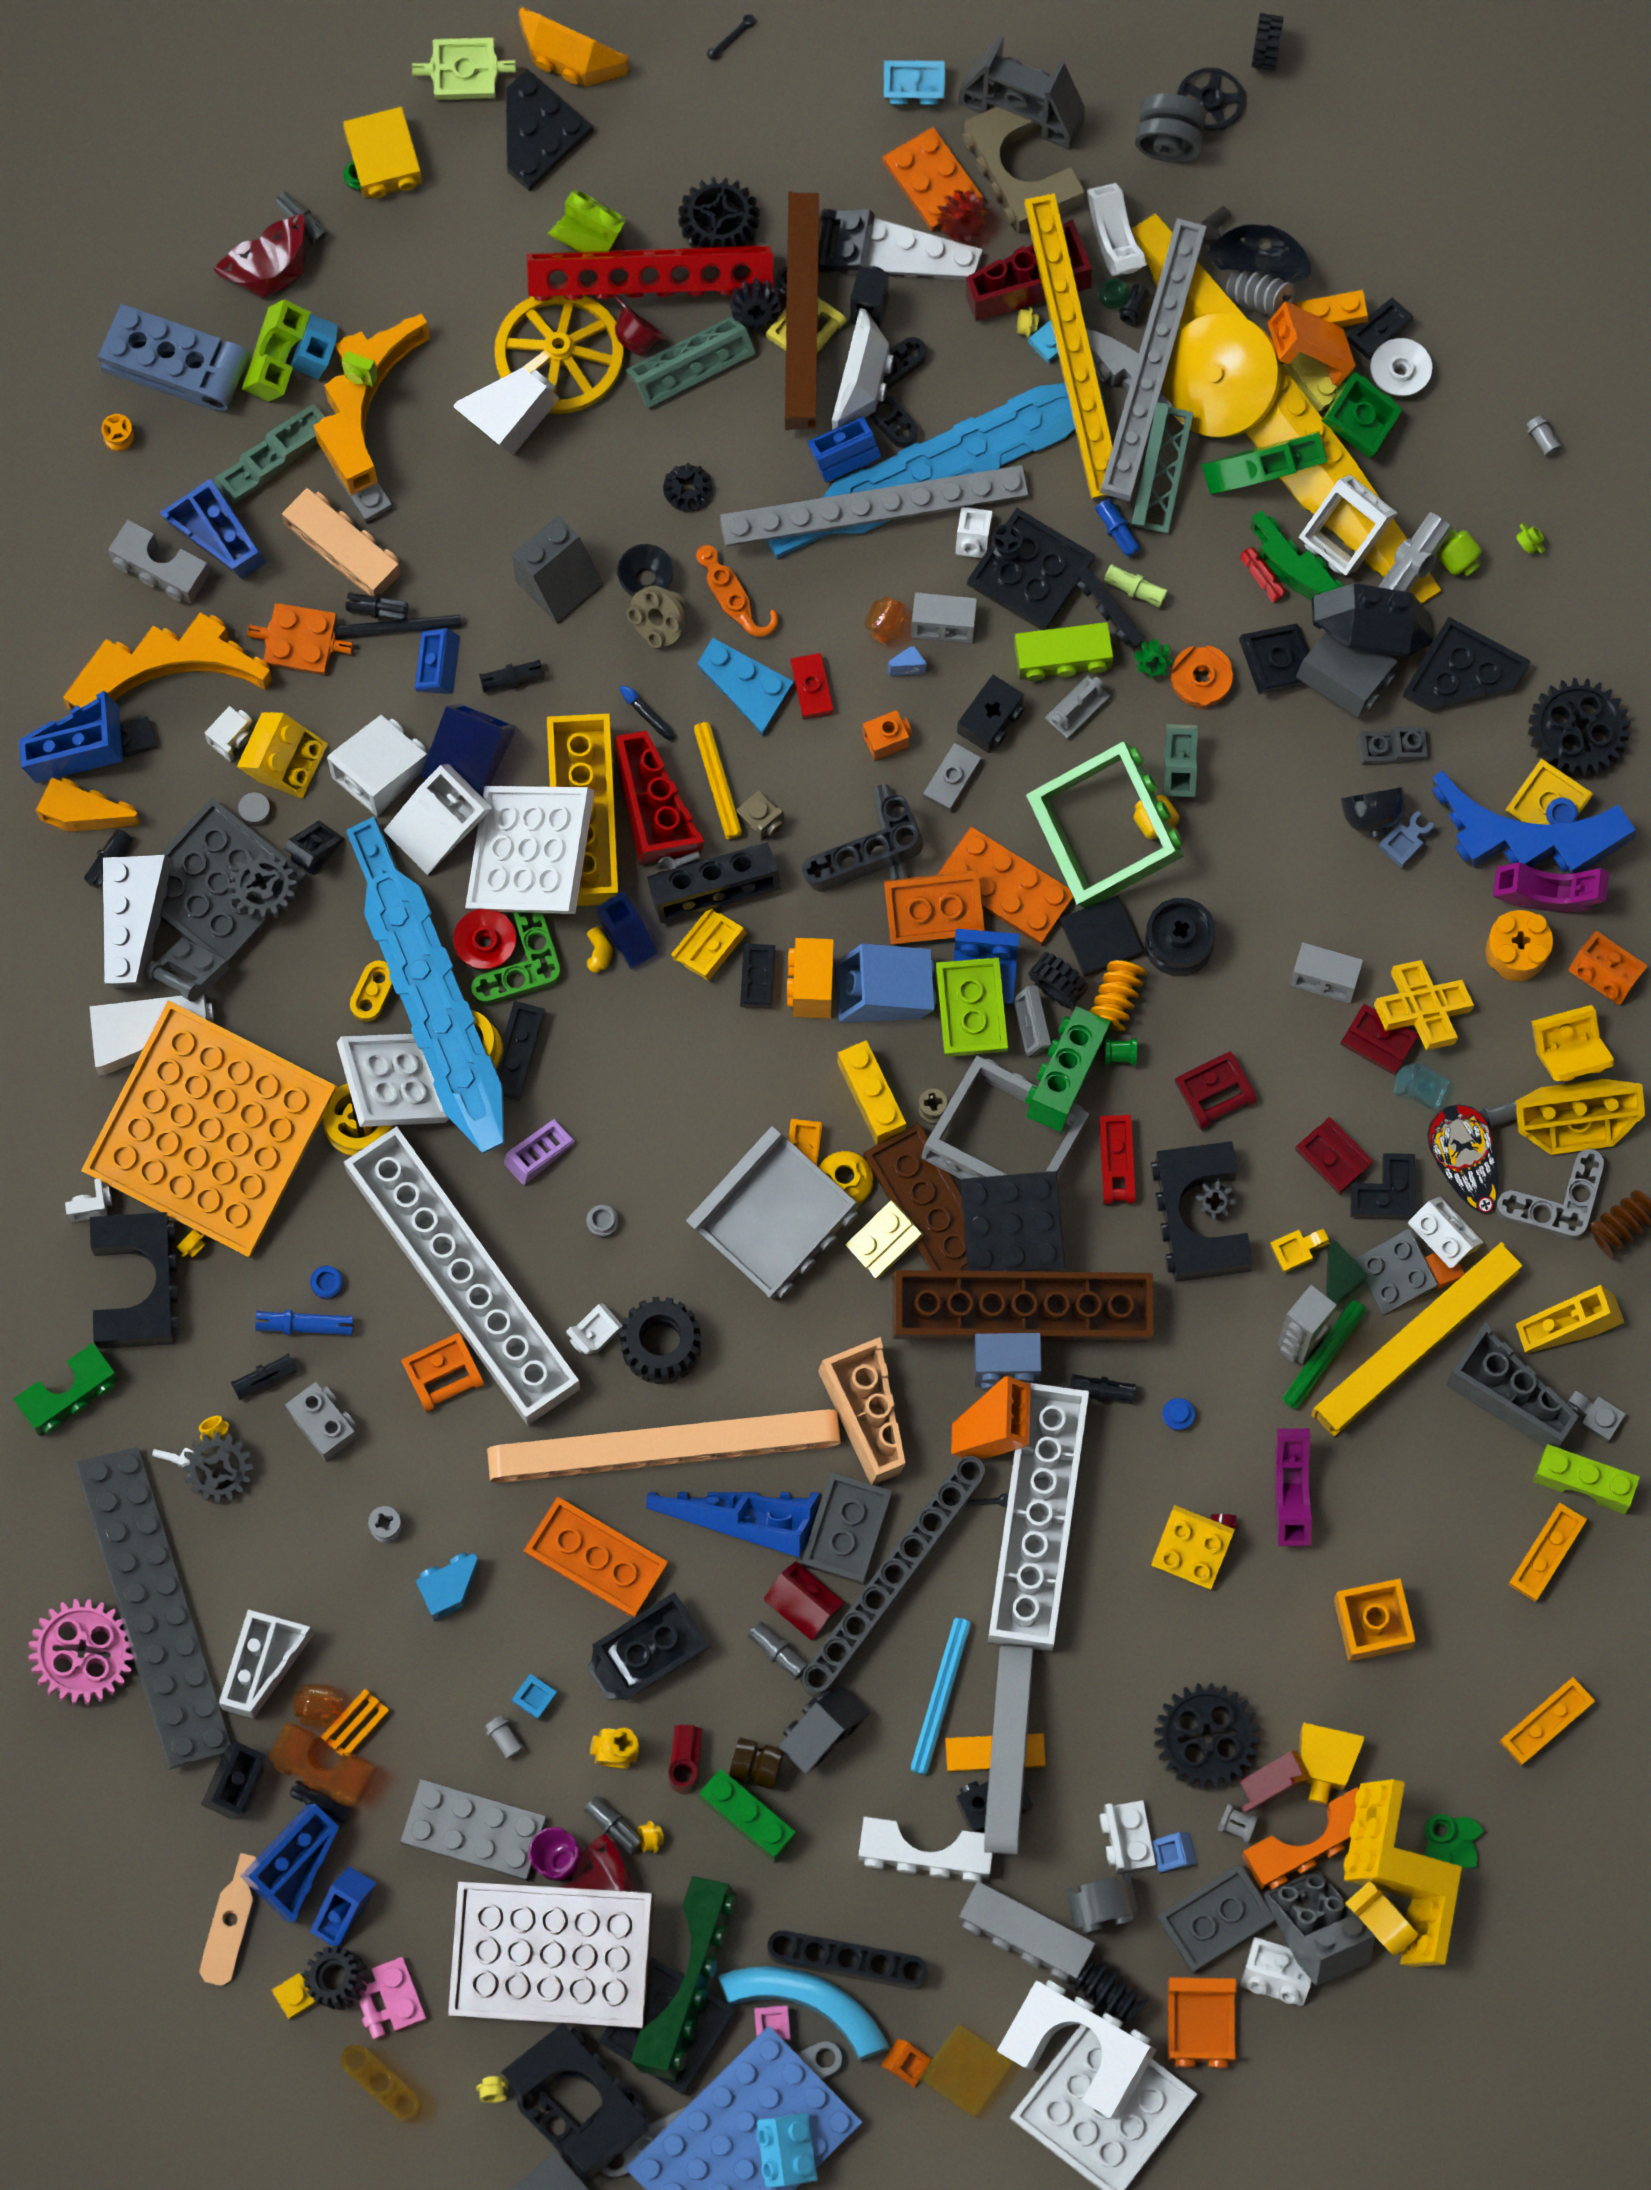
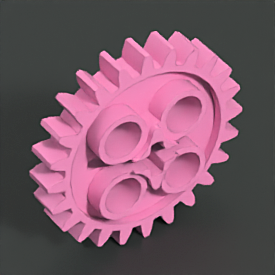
(77, 1680)

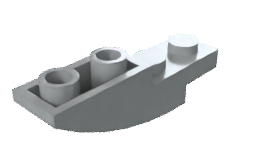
(1115, 361)

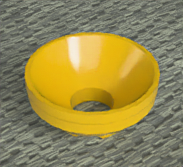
(861, 1185)

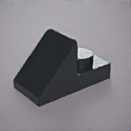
(313, 846)

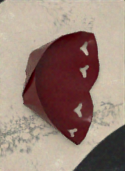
(271, 261)
(608, 1869)

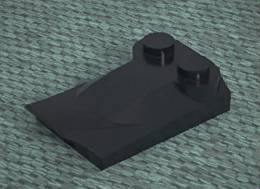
(646, 1649)

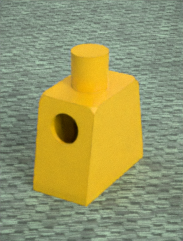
(1328, 1759)

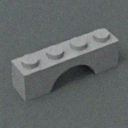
(1305, 1325)

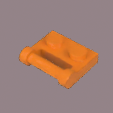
(437, 1362)

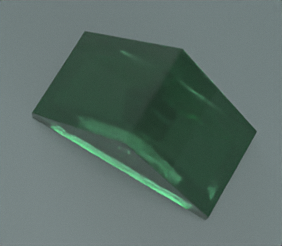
(1343, 1274)

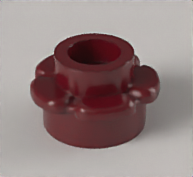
(1226, 1519)

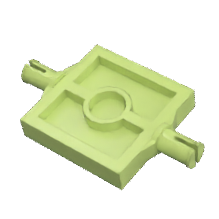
(463, 68)

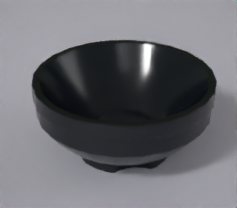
(643, 558)

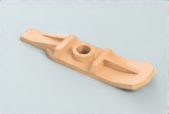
(225, 1940)

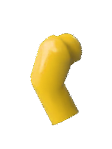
(602, 950)

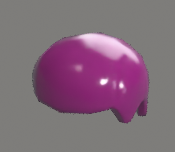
(555, 1853)

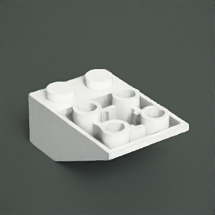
(437, 817)

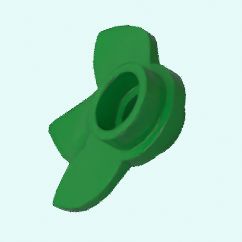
(1457, 1844)

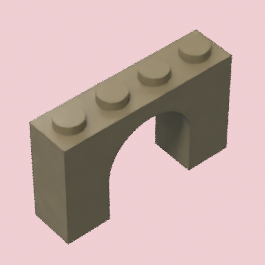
(988, 138)

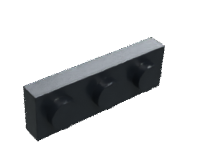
(1109, 608)
(519, 1047)

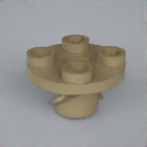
(658, 615)

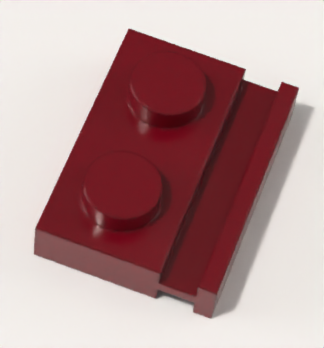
(1381, 1047)
(1334, 1155)

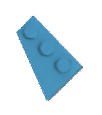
(747, 683)

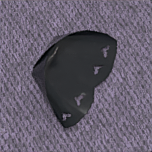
(1253, 258)

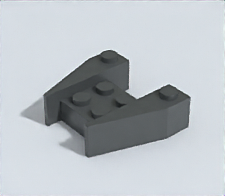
(1025, 92)

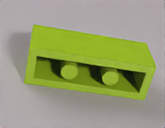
(1063, 651)

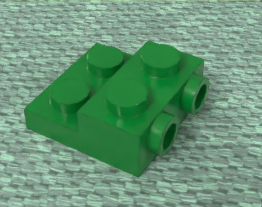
(1361, 414)

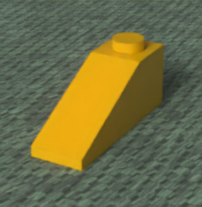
(1571, 1320)

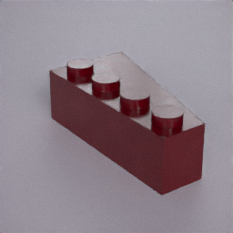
(1017, 279)

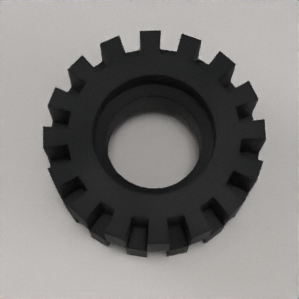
(1267, 41)
(1058, 980)
(350, 1985)

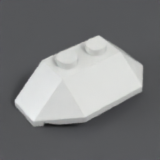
(864, 373)

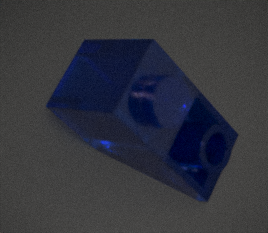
(626, 930)

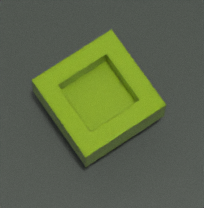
(359, 369)

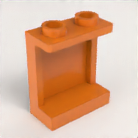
(1301, 331)
(1201, 2021)

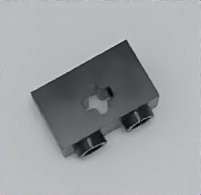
(870, 293)
(993, 697)

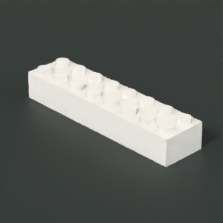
(1039, 1520)

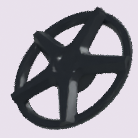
(1212, 96)

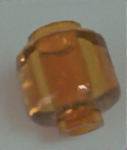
(886, 619)
(317, 1704)

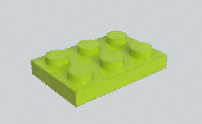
(971, 1007)

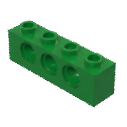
(1054, 1107)

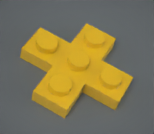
(1423, 1005)

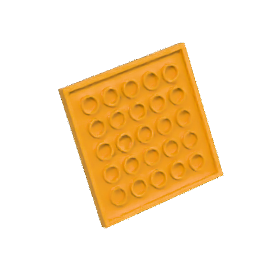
(209, 1128)

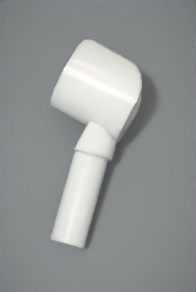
(171, 1456)

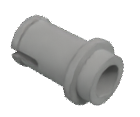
(1543, 435)
(504, 1737)

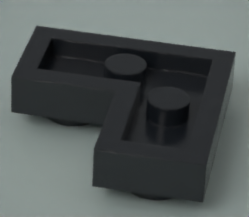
(1393, 1197)

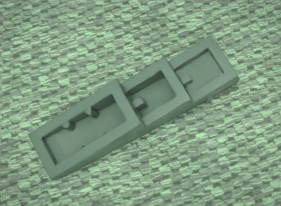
(270, 456)

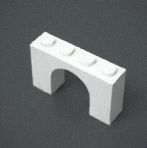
(1123, 2053)

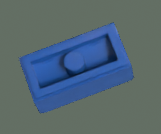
(437, 661)

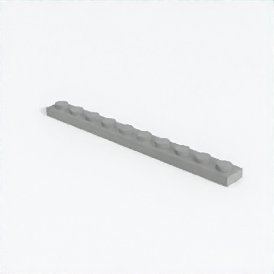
(1153, 359)
(873, 506)

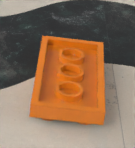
(1011, 886)
(595, 1557)

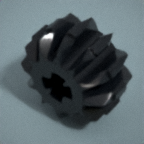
(755, 303)

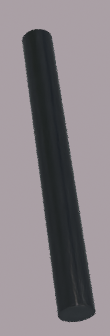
(398, 626)

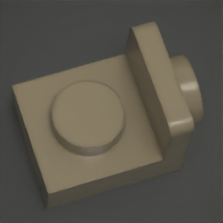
(761, 815)

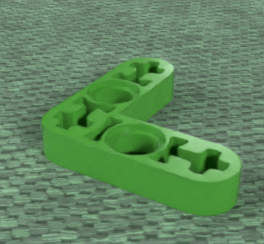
(528, 968)

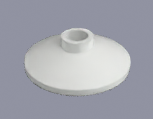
(1405, 355)

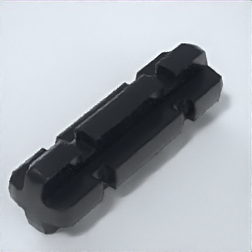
(328, 1805)

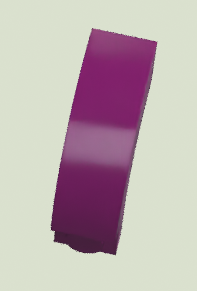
(1550, 891)
(1292, 1487)

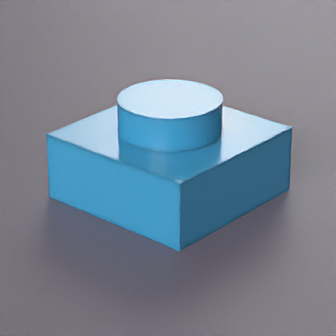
(534, 1697)

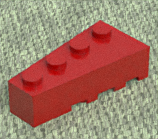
(652, 801)

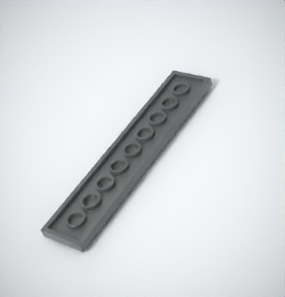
(153, 1608)

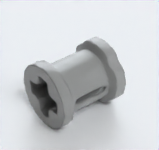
(1243, 1832)

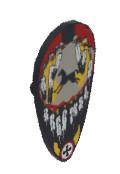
(1465, 1155)

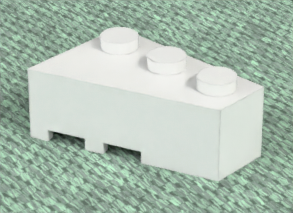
(260, 1661)

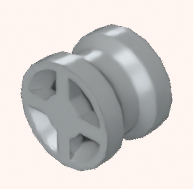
(387, 1530)

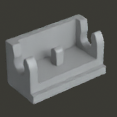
(943, 618)
(1326, 973)

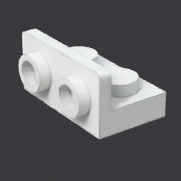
(1445, 1231)
(1128, 1837)
(1275, 1973)

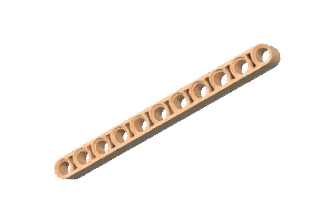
(663, 1446)

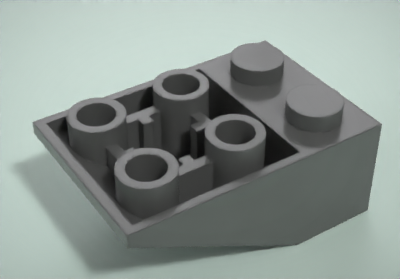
(1320, 1927)

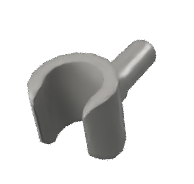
(678, 862)

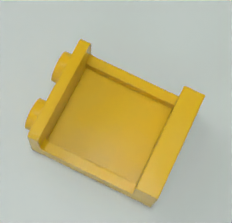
(382, 153)

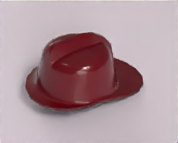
(636, 332)

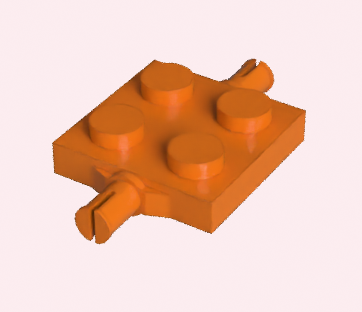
(300, 639)

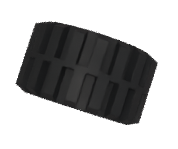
(656, 1314)

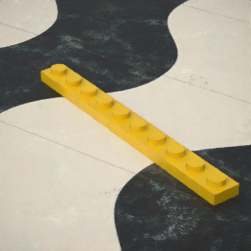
(1070, 338)

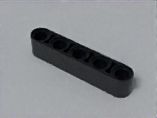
(833, 1949)

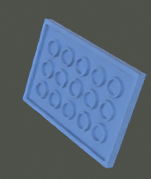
(715, 2135)

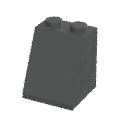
(556, 569)

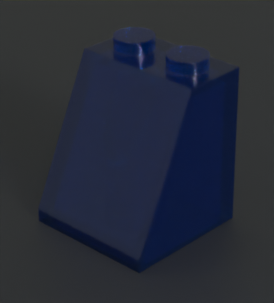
(470, 744)

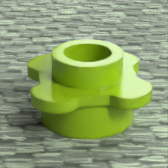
(1531, 539)

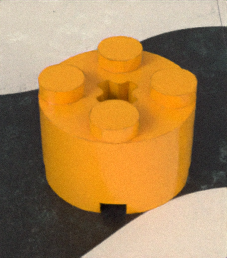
(1522, 928)

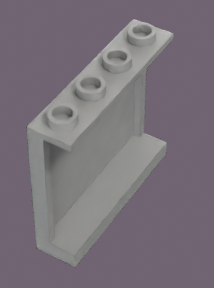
(774, 1214)

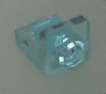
(1421, 1085)

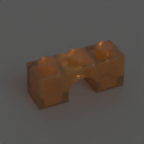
(295, 1754)

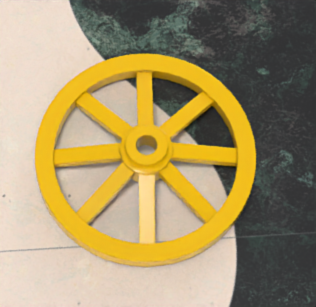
(564, 355)

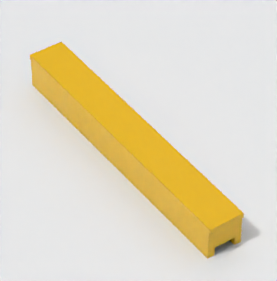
(1417, 1340)

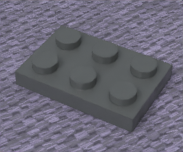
(846, 1528)
(1216, 1918)

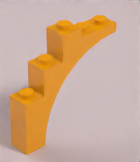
(344, 433)
(161, 654)

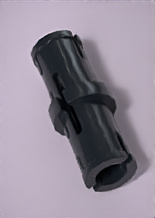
(511, 676)
(263, 1376)
(1104, 1389)

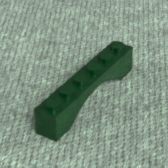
(664, 2041)

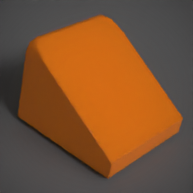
(1442, 1273)
(906, 2062)

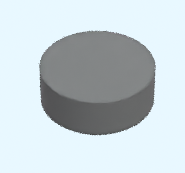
(254, 808)

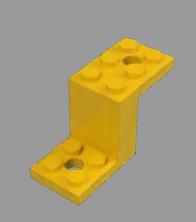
(1424, 1880)

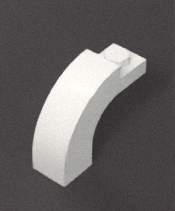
(1113, 230)

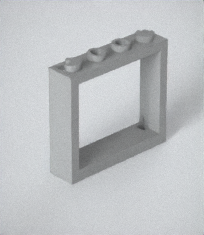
(965, 1166)

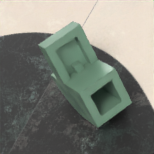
(1180, 760)

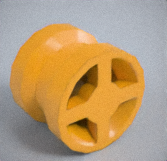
(116, 425)

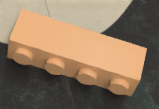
(341, 543)

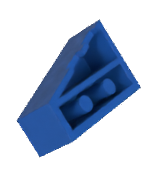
(214, 527)
(76, 743)
(289, 1863)

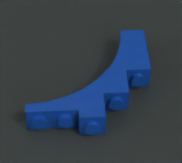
(1575, 843)

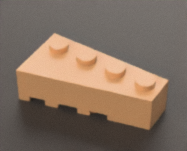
(866, 1408)

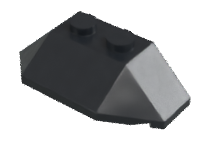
(1373, 619)

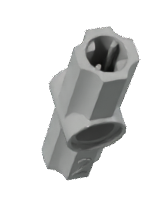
(1417, 555)

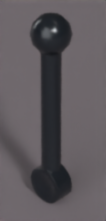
(748, 21)
(1002, 1501)

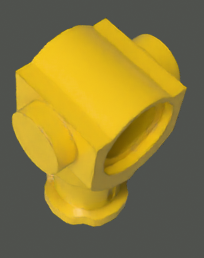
(615, 1748)

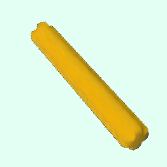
(717, 780)

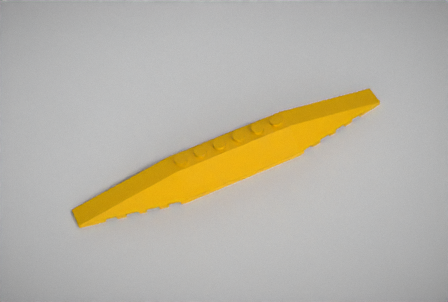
(1289, 418)

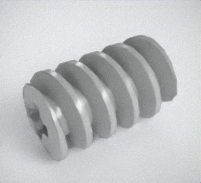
(1259, 291)

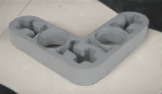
(1569, 1208)

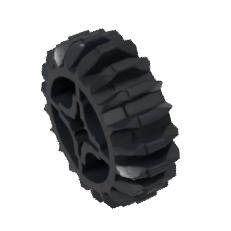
(696, 209)

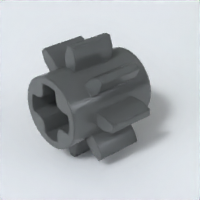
(1208, 1202)

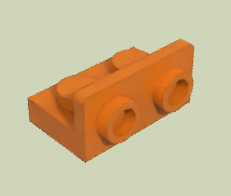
(1607, 967)

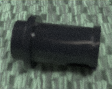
(1131, 311)

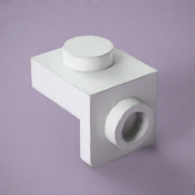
(594, 1330)

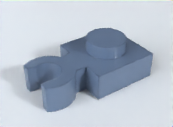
(1404, 842)

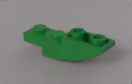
(1264, 463)
(1301, 573)

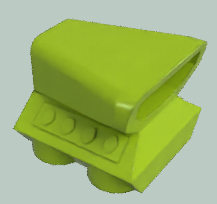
(587, 224)

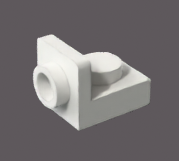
(973, 532)
(84, 1207)

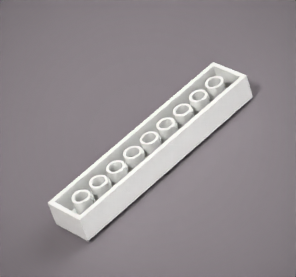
(462, 1276)

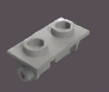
(1078, 706)

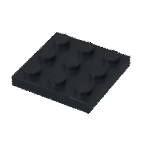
(1037, 580)
(1013, 1222)
(711, 2023)

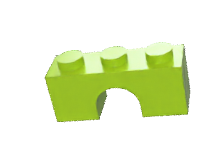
(268, 367)
(1569, 1471)

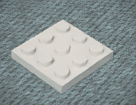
(389, 1080)

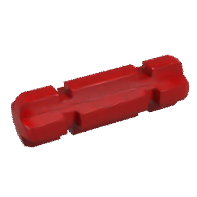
(1262, 574)

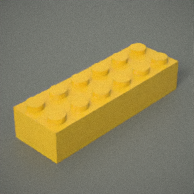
(583, 758)

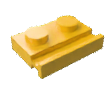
(708, 944)

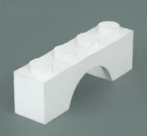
(884, 1845)

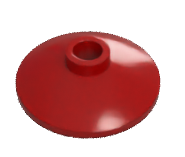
(481, 925)

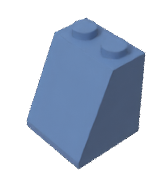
(884, 984)

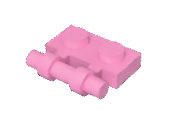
(398, 1996)

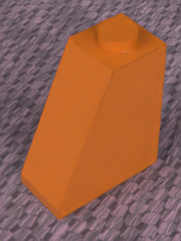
(994, 1422)

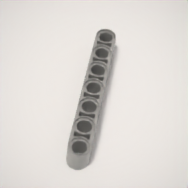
(1008, 1750)

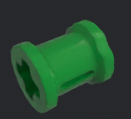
(1120, 1051)

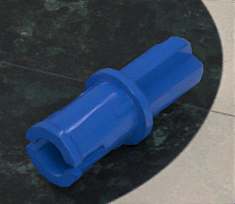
(1117, 527)

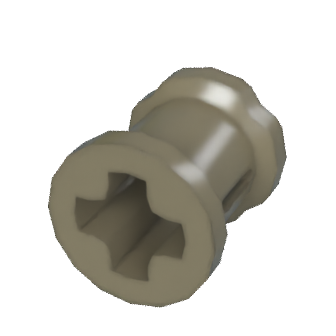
(940, 1100)

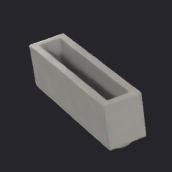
(1026, 1932)

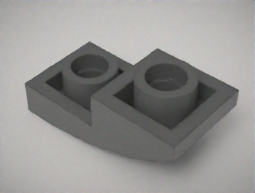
(1393, 746)

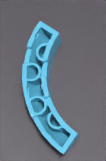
(812, 1993)

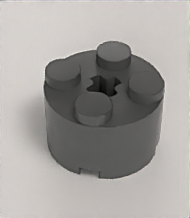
(1101, 1902)

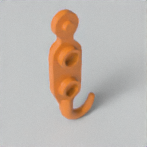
(731, 594)

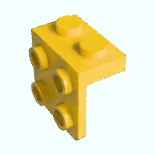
(1571, 1044)

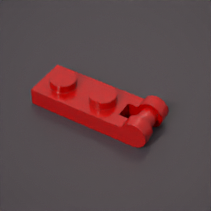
(1117, 1158)

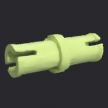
(1135, 586)

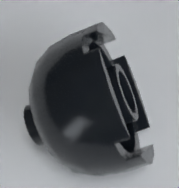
(1374, 811)

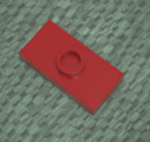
(811, 686)

